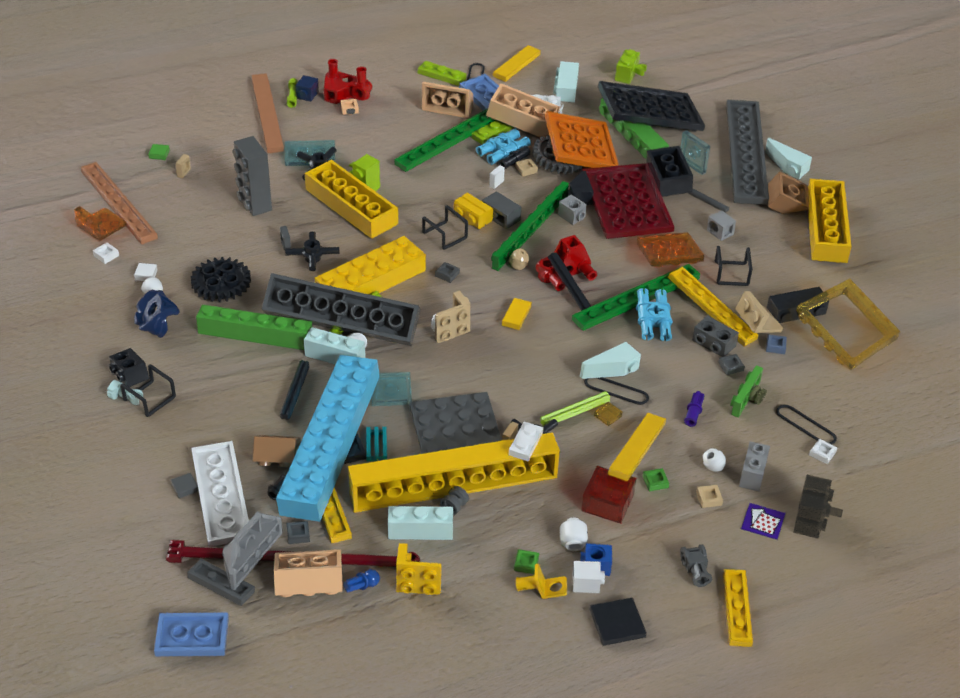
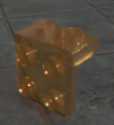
(99, 224)

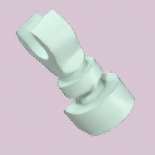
(114, 391)

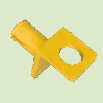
(541, 584)

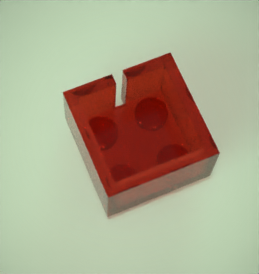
(608, 495)

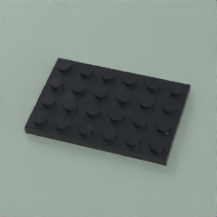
(650, 106)

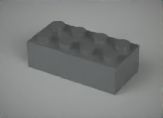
(252, 175)

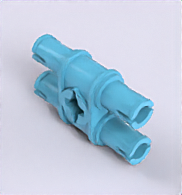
(502, 146)
(654, 314)

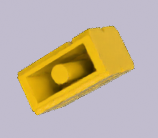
(473, 210)

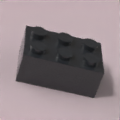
(670, 170)

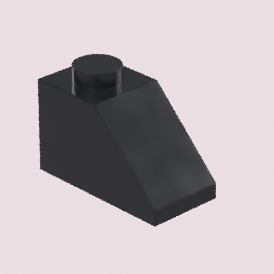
(581, 188)

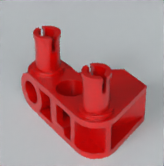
(336, 89)
(571, 253)

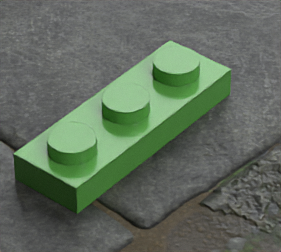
(740, 401)

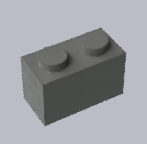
(505, 211)

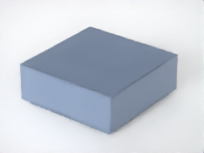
(776, 344)

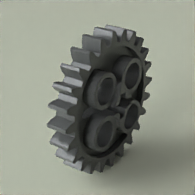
(545, 155)

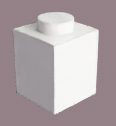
(587, 577)

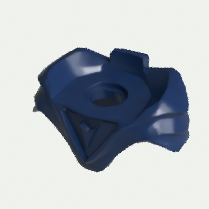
(154, 320)

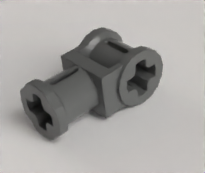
(696, 562)

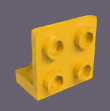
(416, 576)

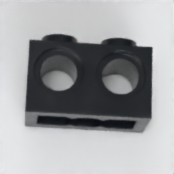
(128, 367)

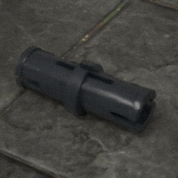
(515, 156)

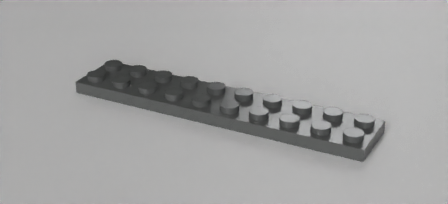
(747, 152)

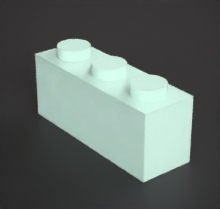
(566, 81)
(329, 346)
(420, 523)

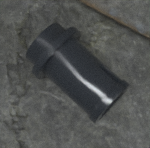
(273, 490)

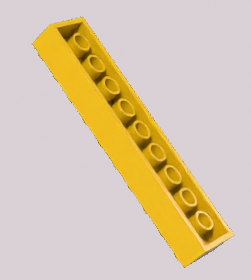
(435, 473)

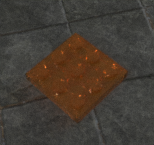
(670, 249)

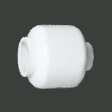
(573, 534)

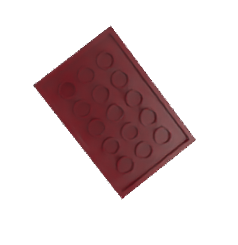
(628, 201)

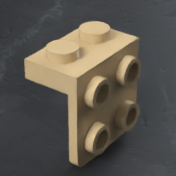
(756, 315)
(453, 321)

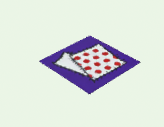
(763, 521)

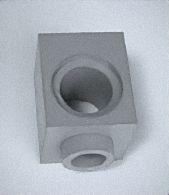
(572, 209)
(721, 225)

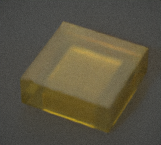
(608, 413)

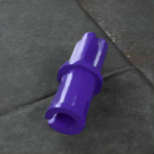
(694, 409)

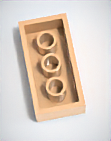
(520, 110)

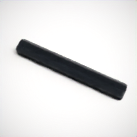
(568, 281)
(294, 390)

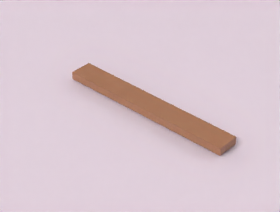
(267, 113)
(119, 203)

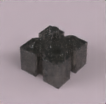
(815, 506)

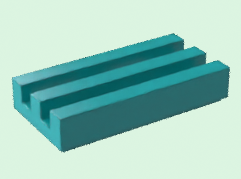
(376, 432)

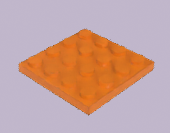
(580, 141)

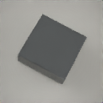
(285, 237)
(447, 272)
(731, 364)
(184, 485)
(298, 532)

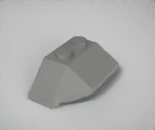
(250, 546)

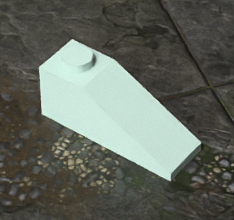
(788, 159)
(611, 363)

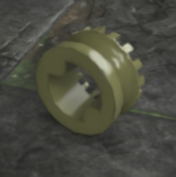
(757, 394)

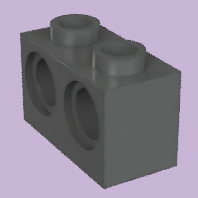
(715, 336)

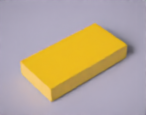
(516, 313)

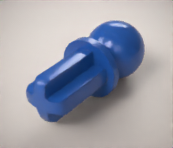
(362, 580)

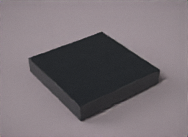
(617, 621)

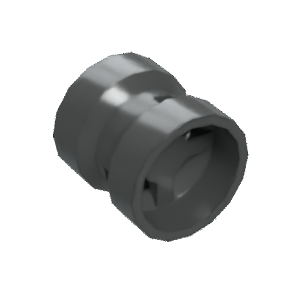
(456, 498)

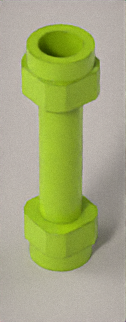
(292, 99)

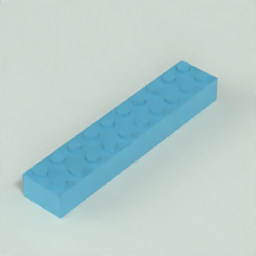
(328, 439)

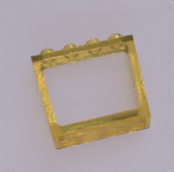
(865, 305)

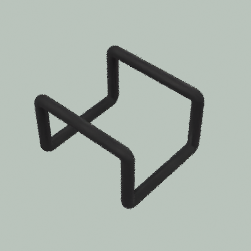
(425, 219)
(718, 260)
(150, 367)

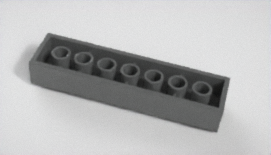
(341, 309)

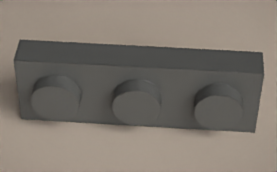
(217, 581)

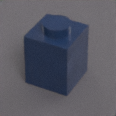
(307, 88)

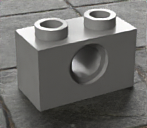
(754, 466)

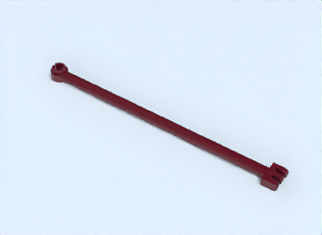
(178, 550)

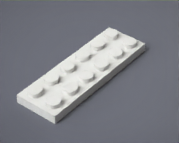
(220, 492)

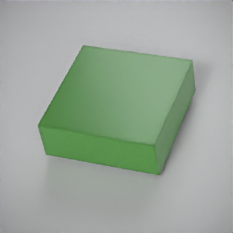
(159, 151)
(655, 479)
(526, 561)

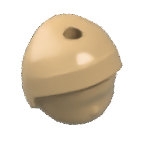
(519, 259)

